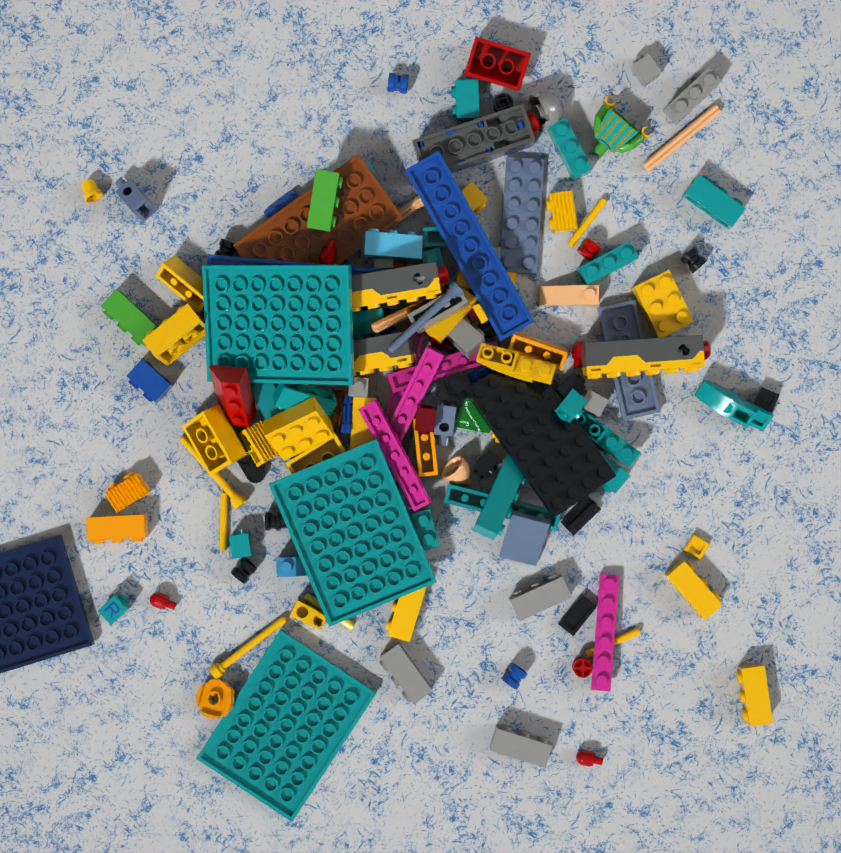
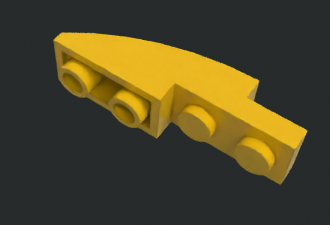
(515, 365)

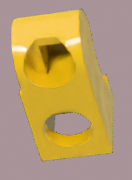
(308, 614)

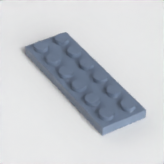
(522, 214)
(635, 393)

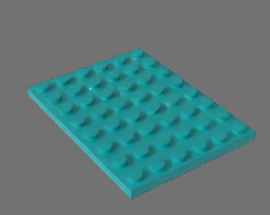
(280, 322)
(352, 532)
(286, 725)

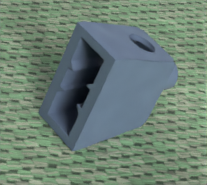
(135, 199)
(445, 414)

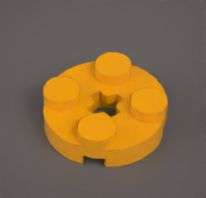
(224, 704)

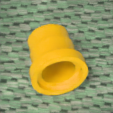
(91, 191)

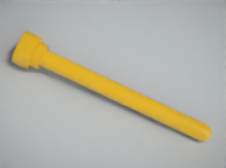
(236, 499)
(218, 669)

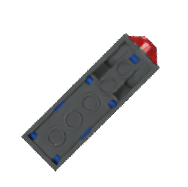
(481, 138)

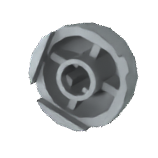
(546, 108)

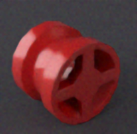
(588, 249)
(584, 669)

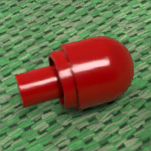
(328, 253)
(576, 354)
(161, 601)
(588, 758)

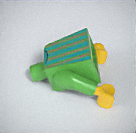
(615, 131)

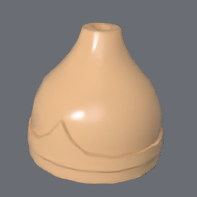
(457, 471)

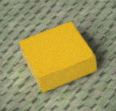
(480, 313)
(696, 546)

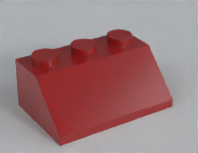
(497, 63)
(234, 394)

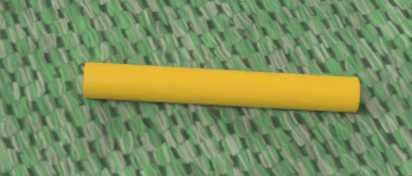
(587, 222)
(223, 521)
(619, 639)

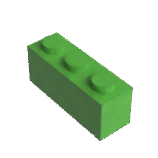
(324, 200)
(129, 316)

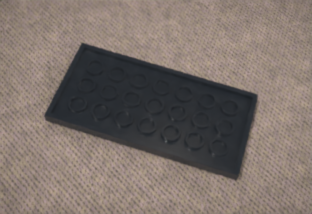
(549, 452)

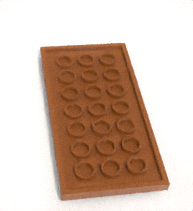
(361, 207)

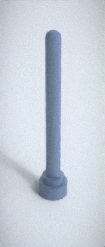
(453, 292)

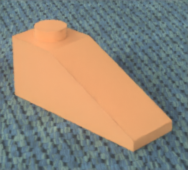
(569, 295)

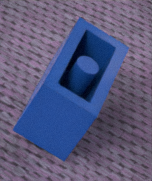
(149, 381)

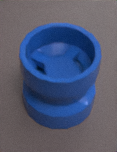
(398, 83)
(513, 677)

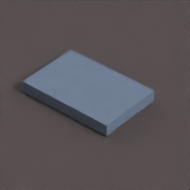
(524, 538)

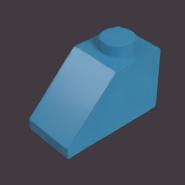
(290, 566)

